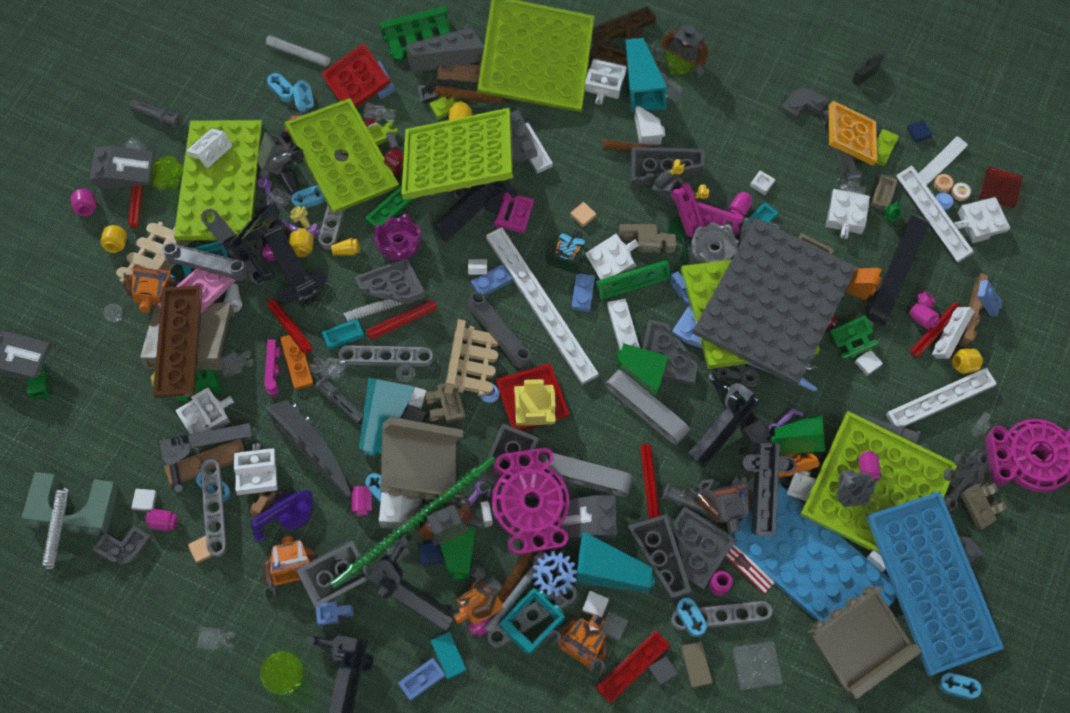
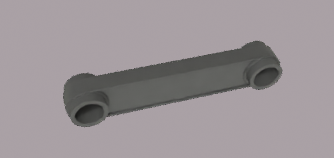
(850, 172)
(222, 231)
(205, 261)
(498, 330)

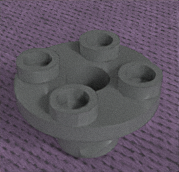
(855, 488)

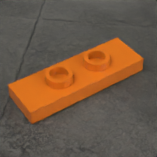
(296, 363)

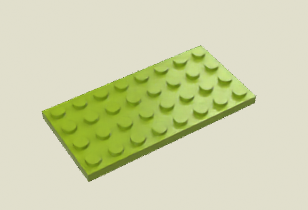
(225, 185)

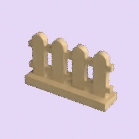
(149, 245)
(469, 367)

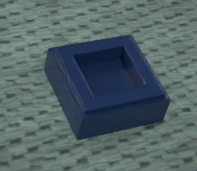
(919, 131)
(430, 554)

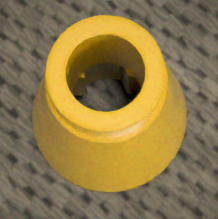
(346, 248)

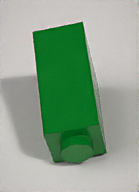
(642, 366)
(801, 436)
(459, 554)

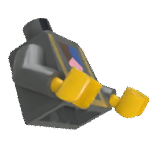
(669, 182)

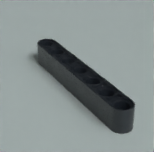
(898, 270)

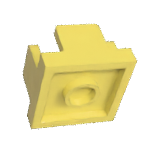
(534, 403)

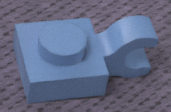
(678, 284)
(329, 613)

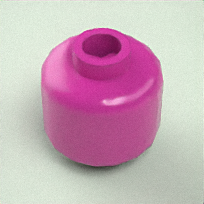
(83, 202)

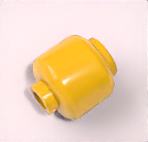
(459, 111)
(113, 238)
(301, 242)
(967, 361)

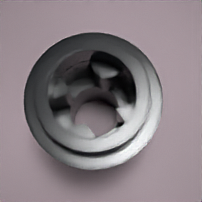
(289, 180)

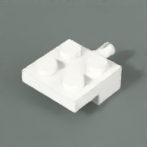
(605, 79)
(847, 212)
(982, 220)
(612, 257)
(204, 412)
(256, 470)

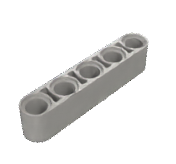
(647, 407)
(590, 475)

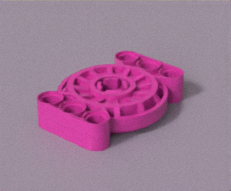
(1018, 462)
(541, 485)

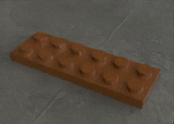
(178, 342)

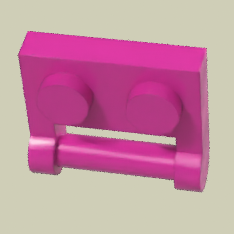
(519, 215)

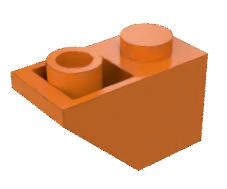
(864, 282)

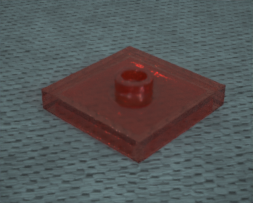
(1002, 185)

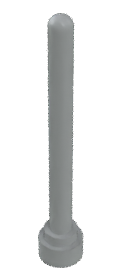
(515, 594)

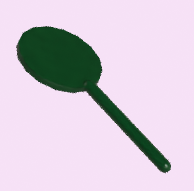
(676, 227)

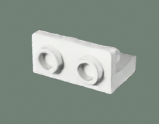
(210, 147)
(801, 485)

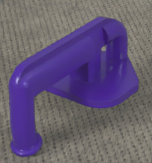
(290, 509)

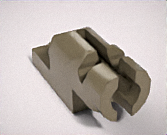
(647, 237)

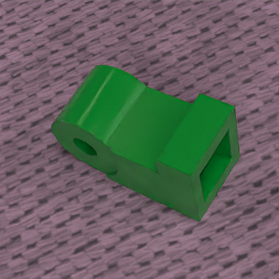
(39, 385)

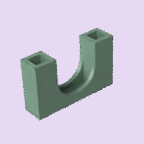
(92, 518)

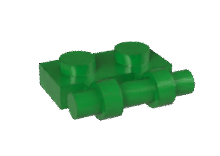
(851, 332)

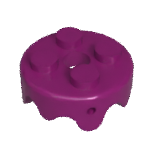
(394, 229)

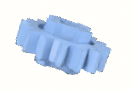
(563, 576)

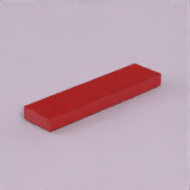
(632, 667)

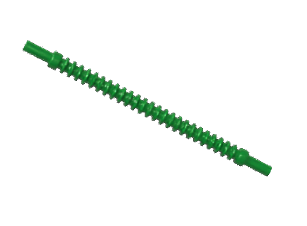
(353, 569)

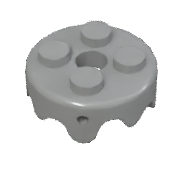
(714, 234)

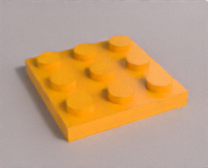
(852, 133)

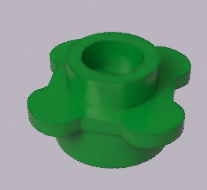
(893, 212)

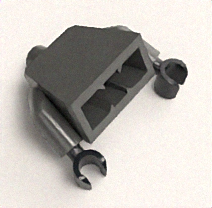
(275, 153)

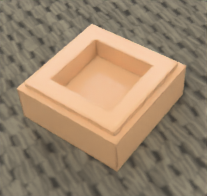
(583, 214)
(199, 550)

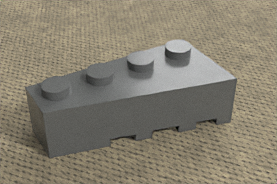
(445, 51)
(650, 163)
(660, 550)

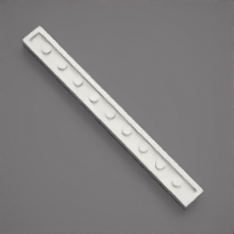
(542, 306)

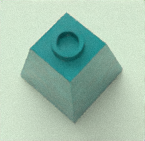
(645, 80)
(382, 401)
(609, 567)

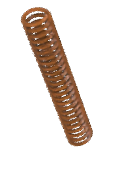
(455, 92)
(624, 146)
(527, 559)

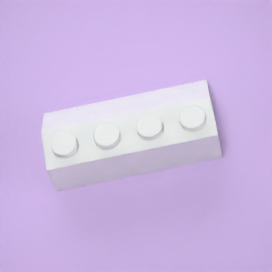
(397, 510)

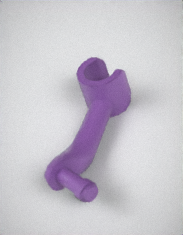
(266, 184)
(313, 231)
(785, 419)
(474, 496)

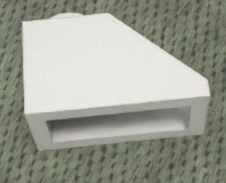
(648, 127)

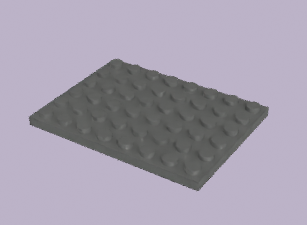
(775, 301)

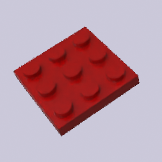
(356, 76)
(507, 393)

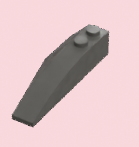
(309, 442)

